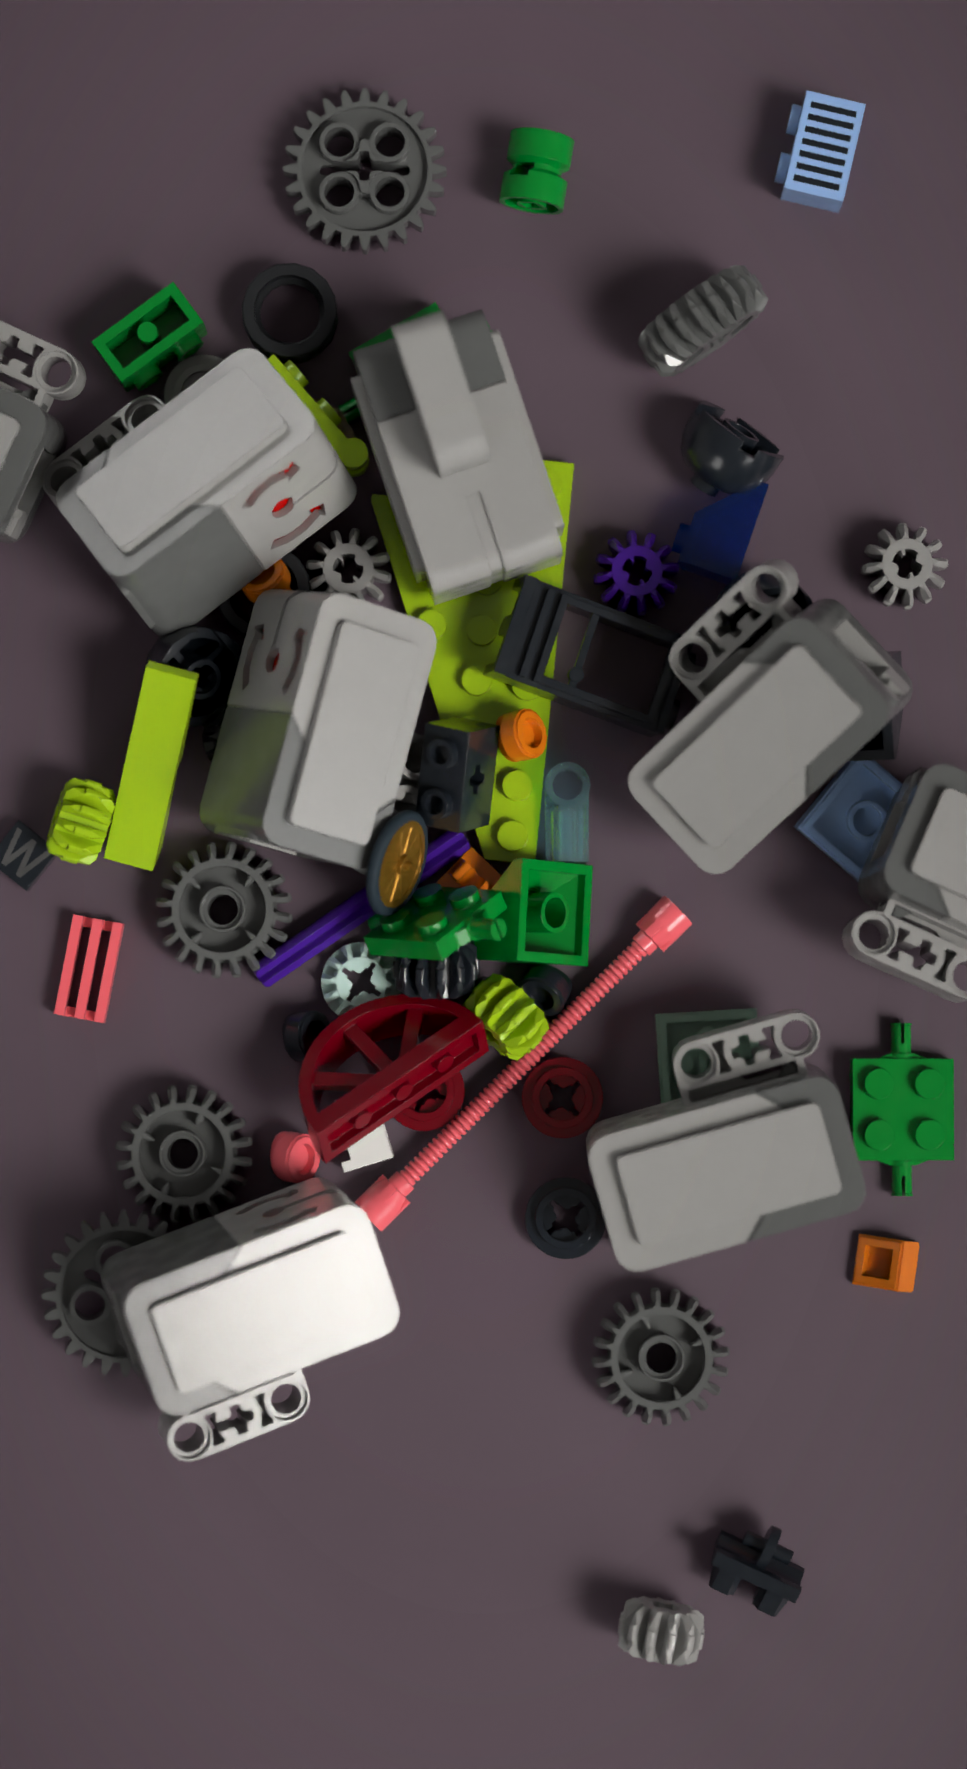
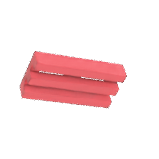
(69, 965)

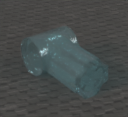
(567, 819)

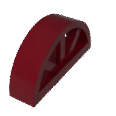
(375, 1098)

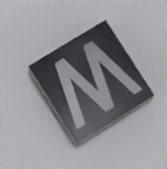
(24, 855)

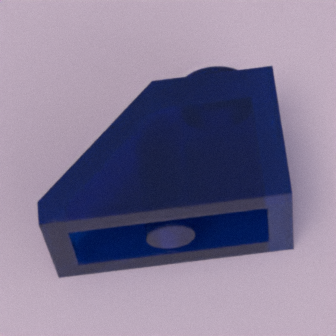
(719, 535)

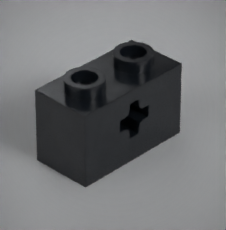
(457, 773)

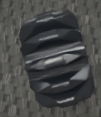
(438, 979)

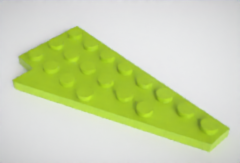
(464, 646)

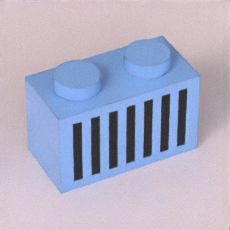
(821, 152)

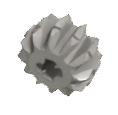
(363, 561)
(921, 563)
(661, 1631)

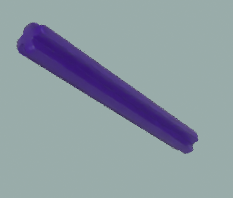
(348, 916)

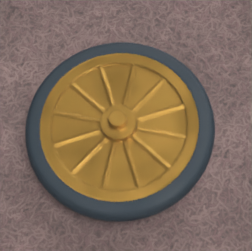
(396, 862)

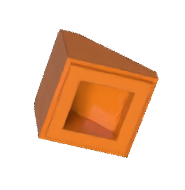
(885, 1263)

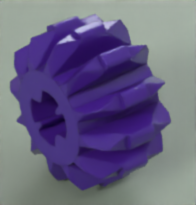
(653, 569)

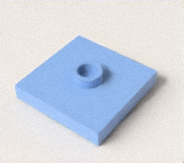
(850, 813)

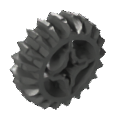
(702, 320)

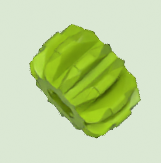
(80, 821)
(509, 1016)

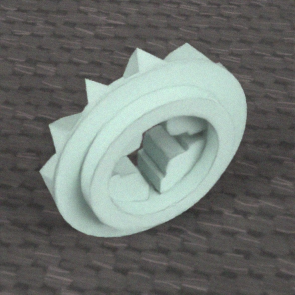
(355, 958)

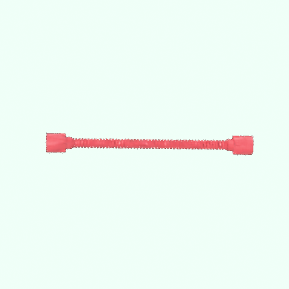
(658, 929)

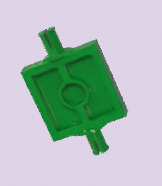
(437, 922)
(902, 1109)

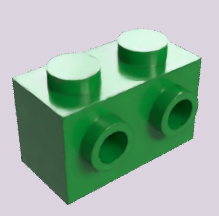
(151, 338)

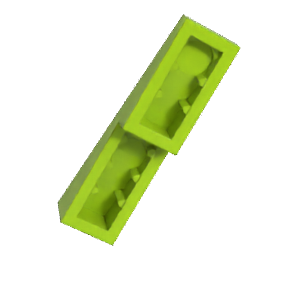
(151, 766)

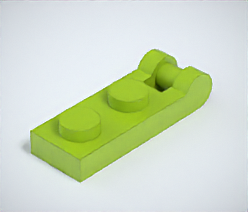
(352, 450)

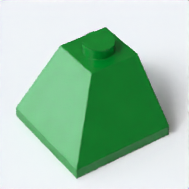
(544, 914)

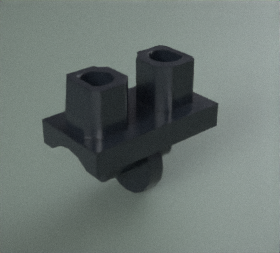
(760, 1563)

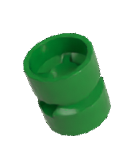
(537, 163)

